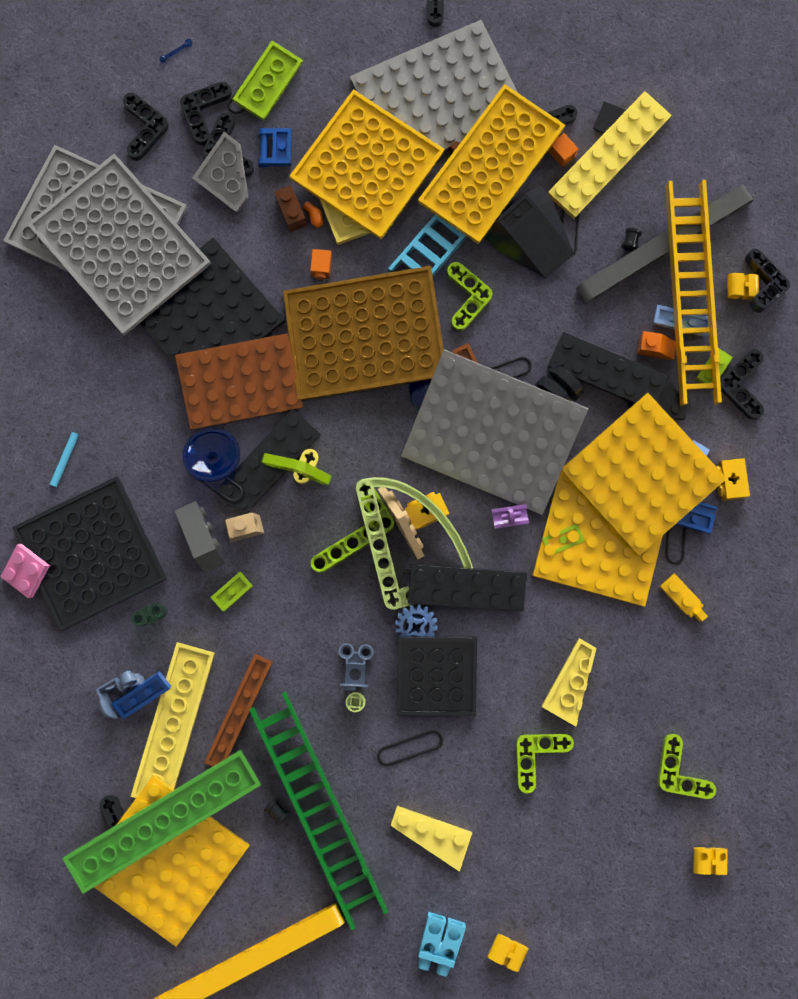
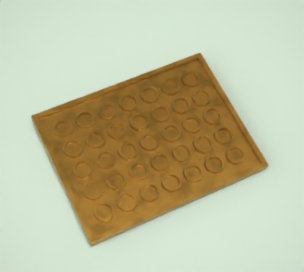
(364, 333)

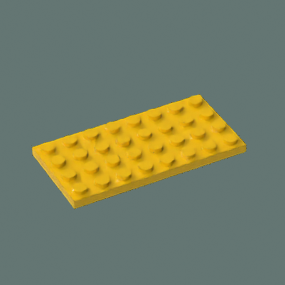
(491, 164)

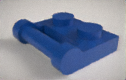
(281, 147)

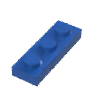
(141, 695)

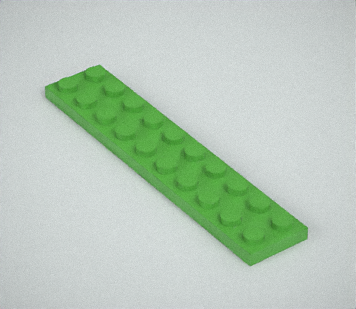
(161, 821)

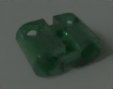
(149, 614)

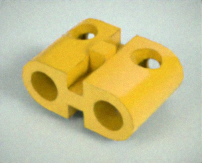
(742, 286)
(710, 861)
(507, 952)

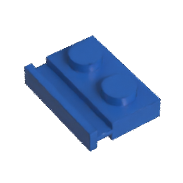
(699, 518)

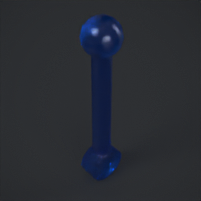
(188, 43)

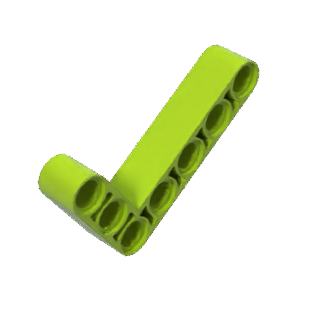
(358, 535)

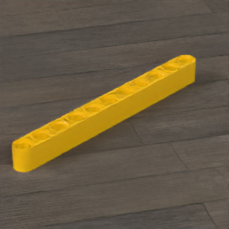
(258, 955)

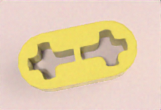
(314, 463)

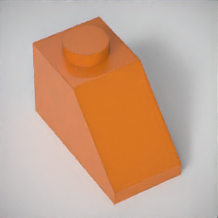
(656, 346)

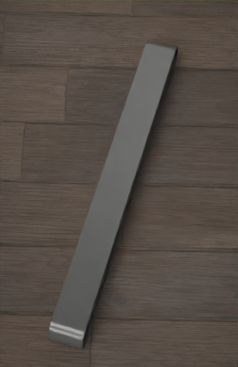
(659, 247)

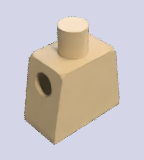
(243, 527)

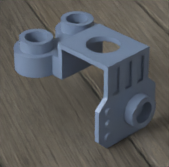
(357, 661)
(125, 683)

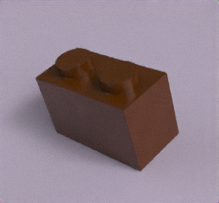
(290, 208)

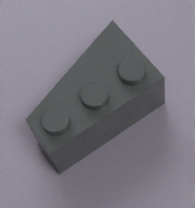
(199, 536)

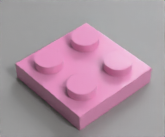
(25, 571)

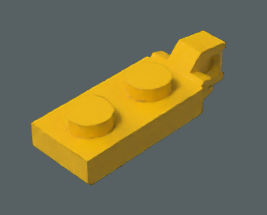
(683, 597)

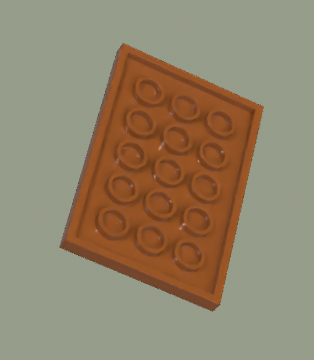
(238, 381)

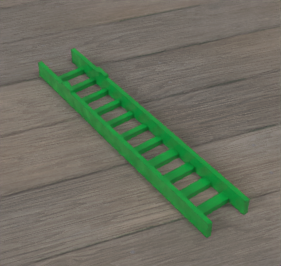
(286, 779)

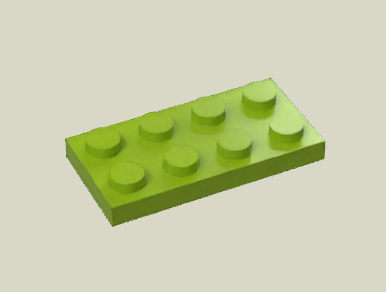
(267, 80)

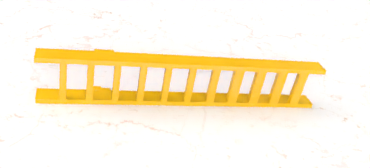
(705, 256)

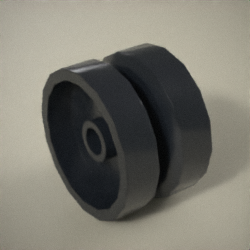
(561, 383)

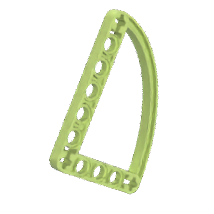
(380, 534)

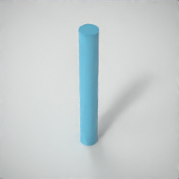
(64, 459)

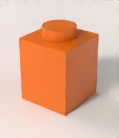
(563, 150)
(321, 264)

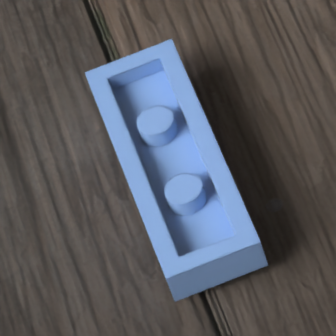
(665, 318)

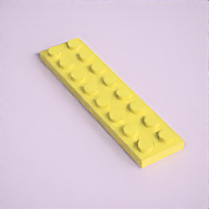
(609, 155)
(175, 717)

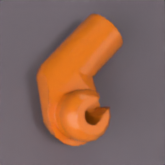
(315, 214)

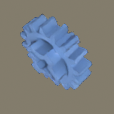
(411, 618)

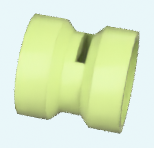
(355, 702)

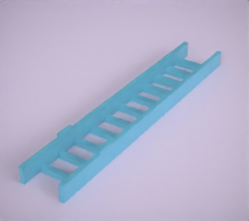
(416, 244)

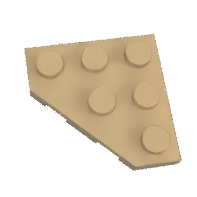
(402, 521)

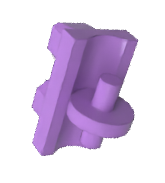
(510, 516)

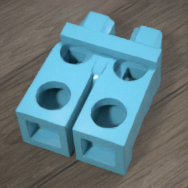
(440, 950)

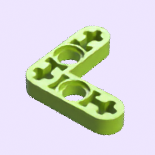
(475, 298)
(297, 466)
(534, 748)
(677, 779)

